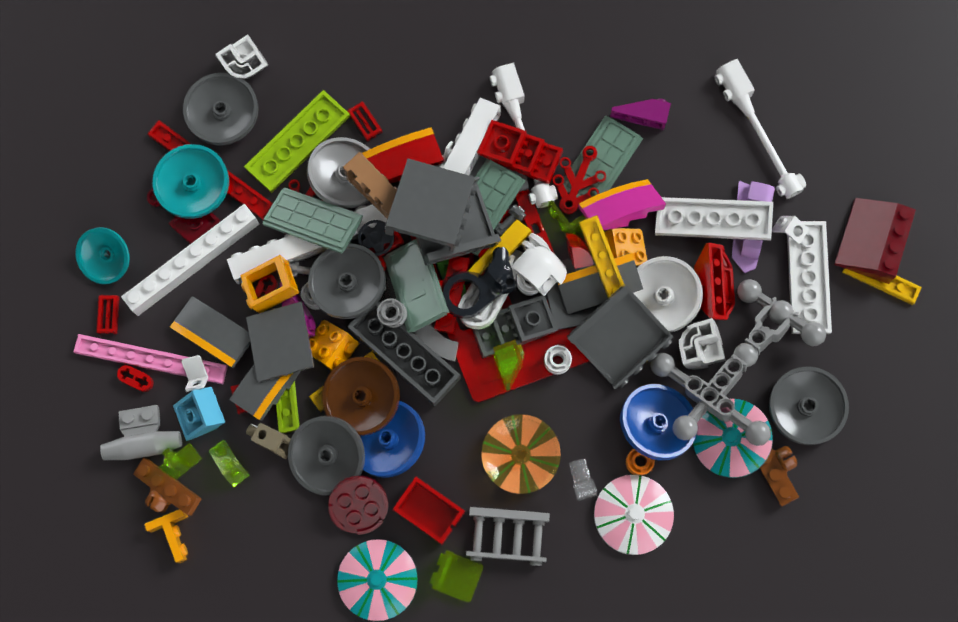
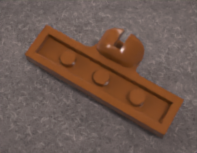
(776, 471)
(165, 489)

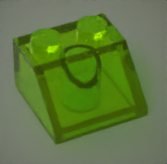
(509, 361)

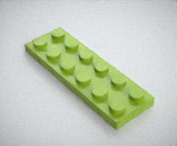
(297, 141)

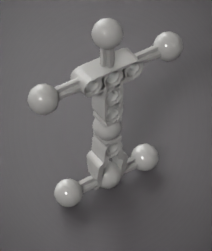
(744, 356)

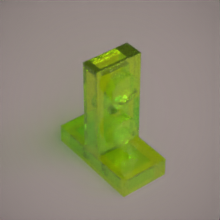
(180, 462)

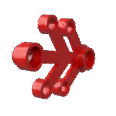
(577, 183)

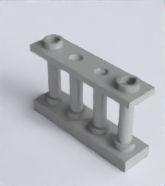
(519, 518)

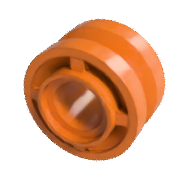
(636, 470)

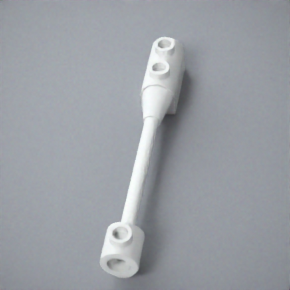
(739, 91)
(511, 95)

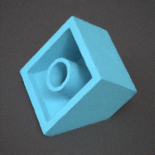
(198, 413)

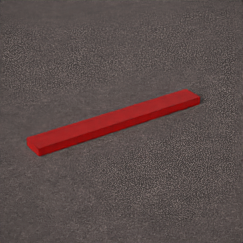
(237, 188)

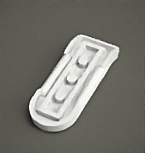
(472, 296)

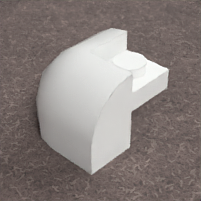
(242, 58)
(540, 268)
(701, 345)

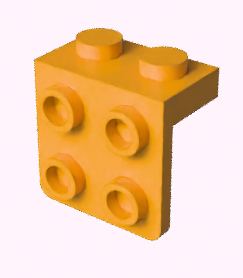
(627, 241)
(332, 345)

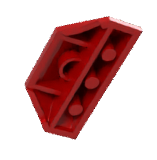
(717, 281)

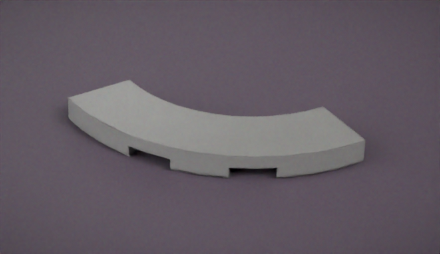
(440, 345)

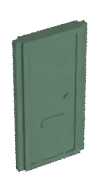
(614, 149)
(498, 190)
(312, 220)
(416, 286)

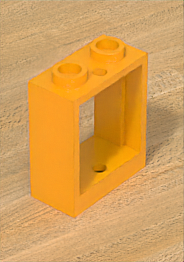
(275, 297)

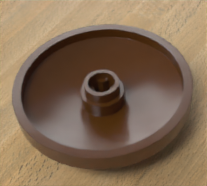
(362, 394)

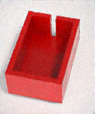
(429, 510)

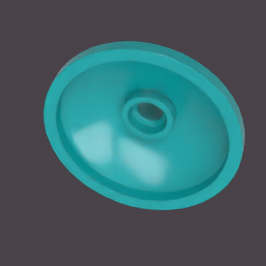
(94, 259)

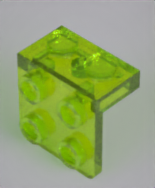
(456, 576)

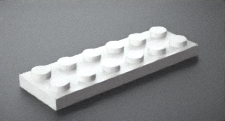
(715, 219)
(810, 275)

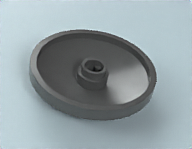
(220, 109)
(347, 282)
(808, 405)
(325, 453)

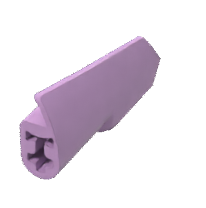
(746, 251)

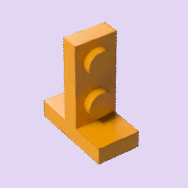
(172, 533)

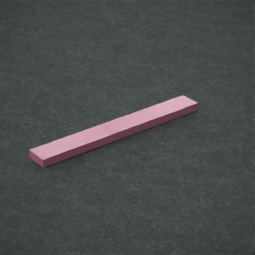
(143, 357)

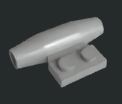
(141, 436)

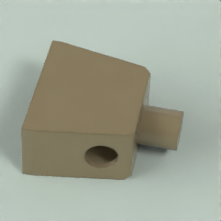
(269, 439)

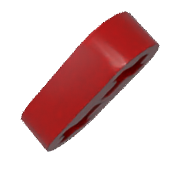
(260, 289)
(133, 382)

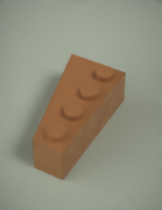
(370, 183)

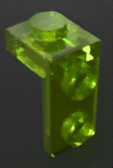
(566, 227)
(228, 463)

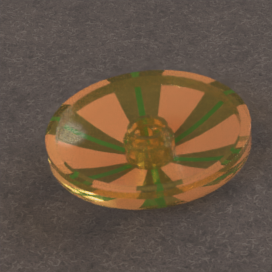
(521, 454)

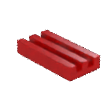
(372, 133)
(109, 298)

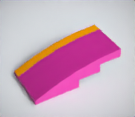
(623, 204)

